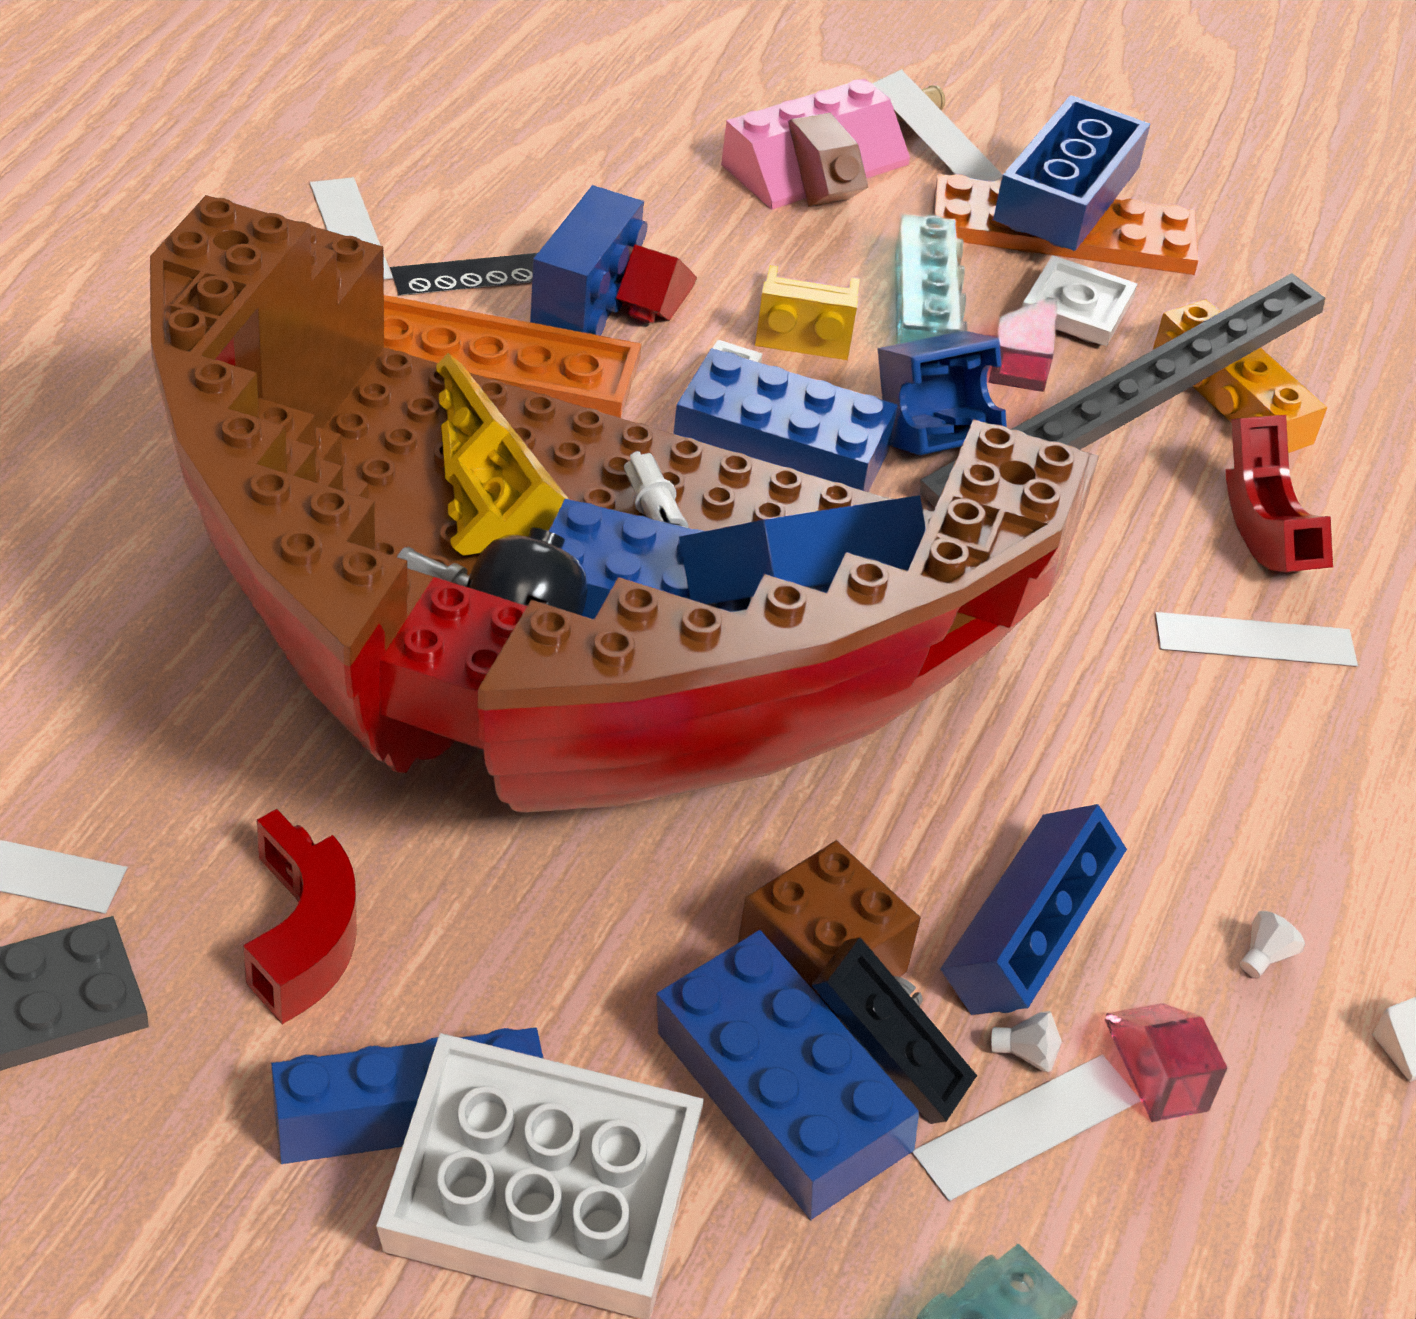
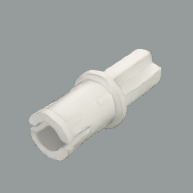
(653, 493)

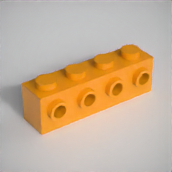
(1252, 384)

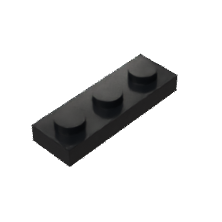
(894, 1030)

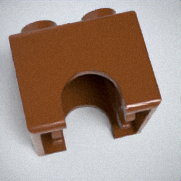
(825, 903)

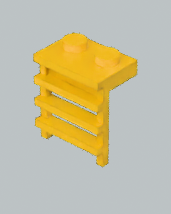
(807, 316)

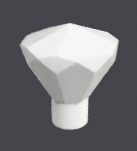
(1271, 941)
(1031, 1040)

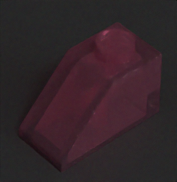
(1026, 346)
(1168, 1059)

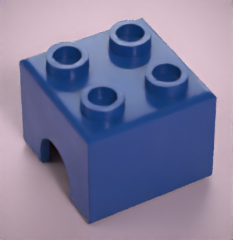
(939, 389)

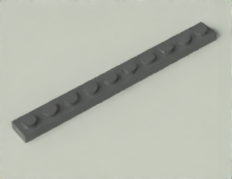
(1166, 370)

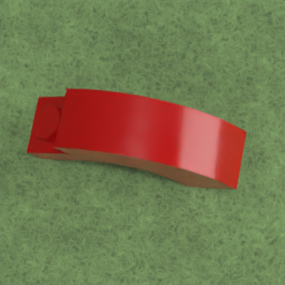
(1265, 503)
(313, 946)

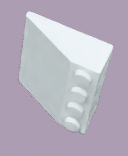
(541, 1176)

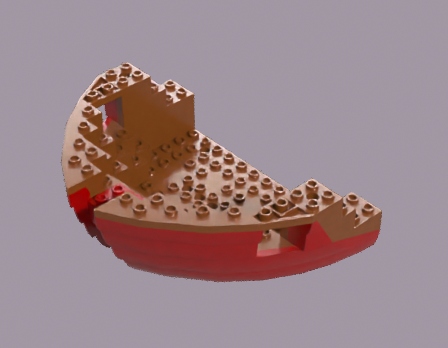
(329, 460)

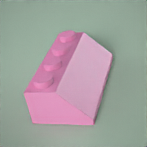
(762, 152)

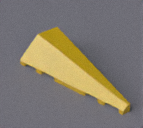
(492, 471)

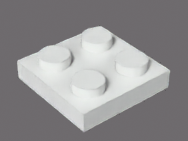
(1088, 299)

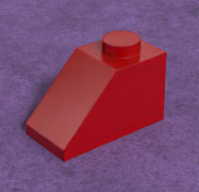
(654, 284)

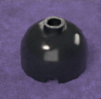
(530, 570)

